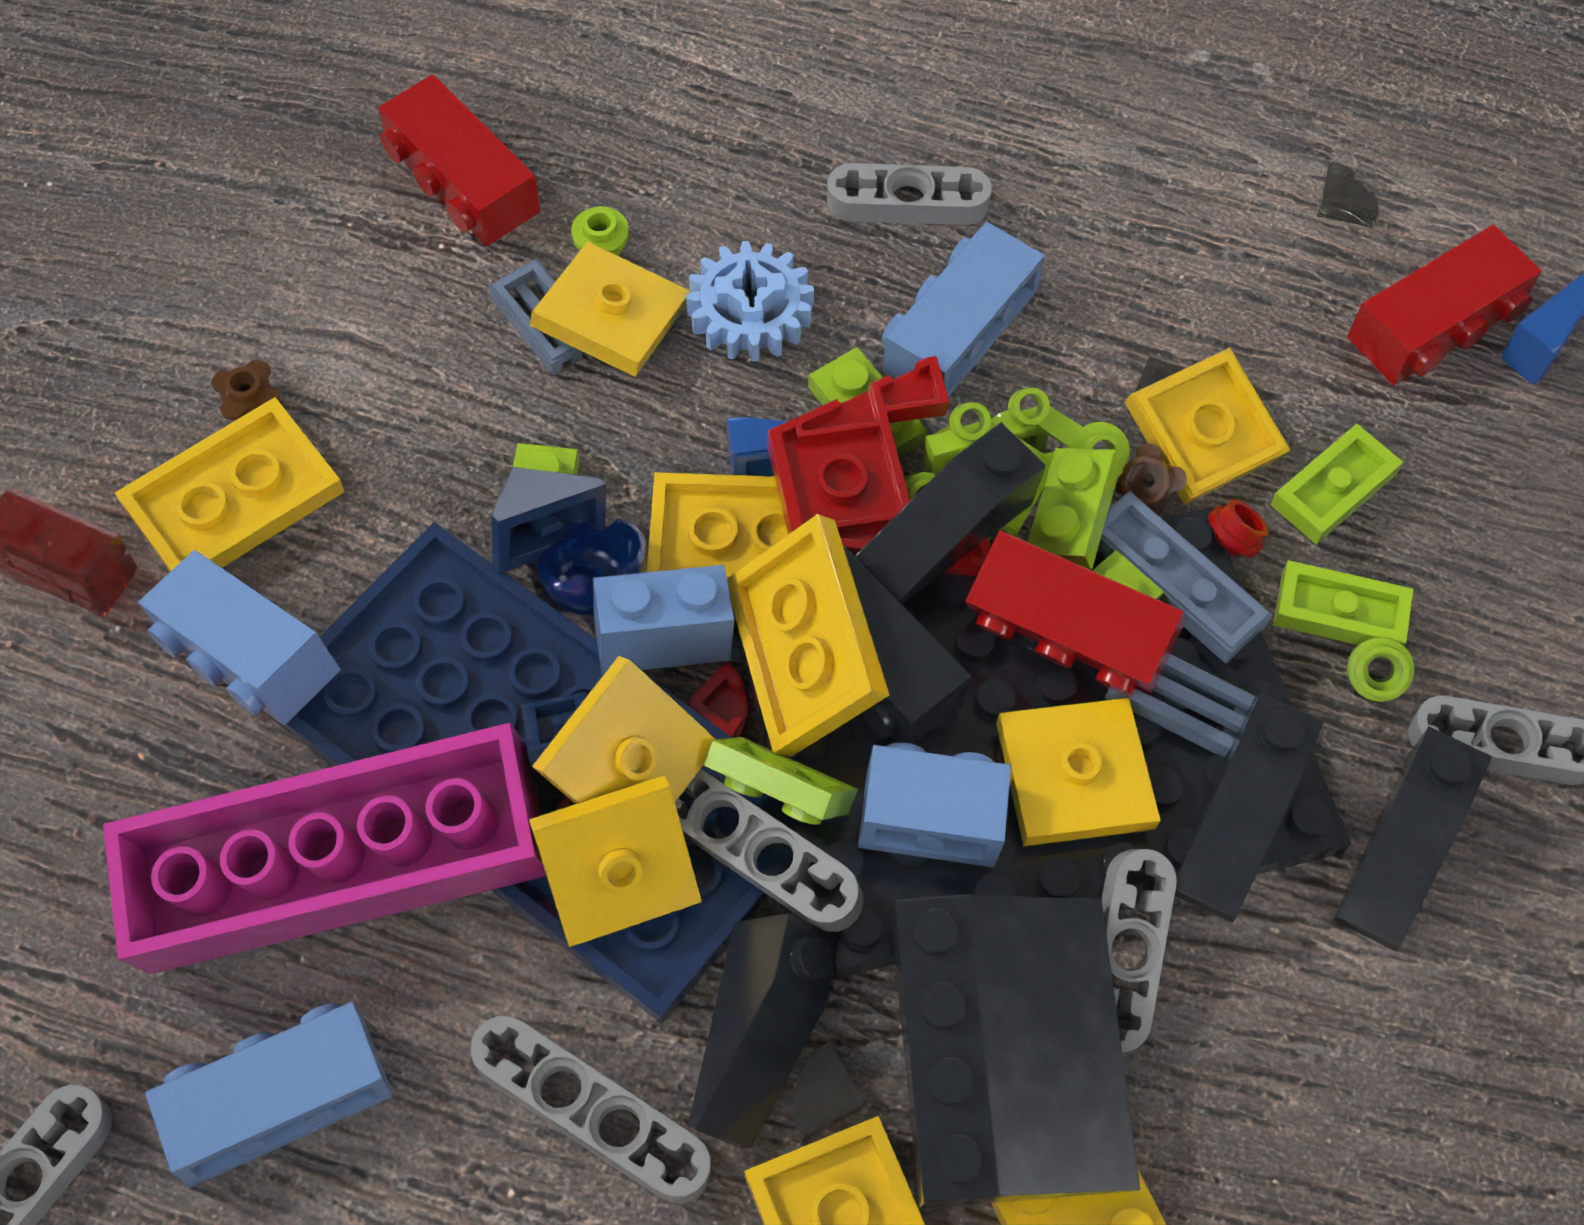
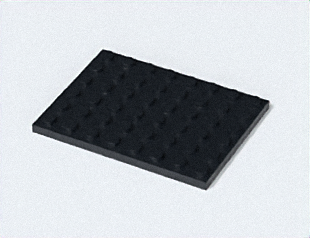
(1016, 678)

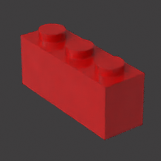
(458, 160)
(1444, 305)
(1074, 614)

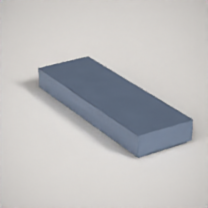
(1212, 603)

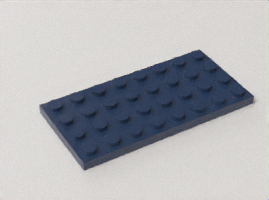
(458, 650)

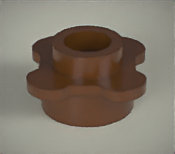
(230, 384)
(1147, 462)

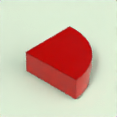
(723, 701)

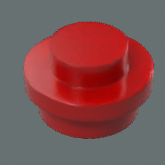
(1238, 528)

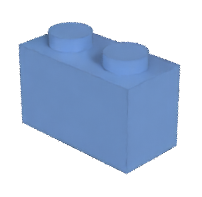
(664, 617)
(935, 805)

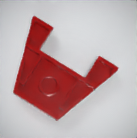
(846, 461)

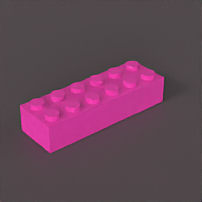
(323, 850)

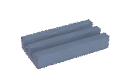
(516, 280)
(1182, 687)

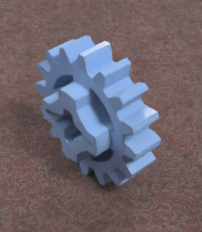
(723, 311)

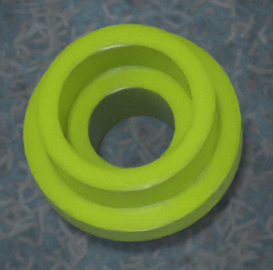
(612, 222)
(1394, 683)

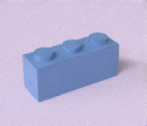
(964, 306)
(237, 638)
(267, 1093)

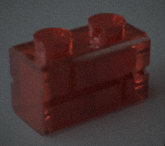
(62, 553)

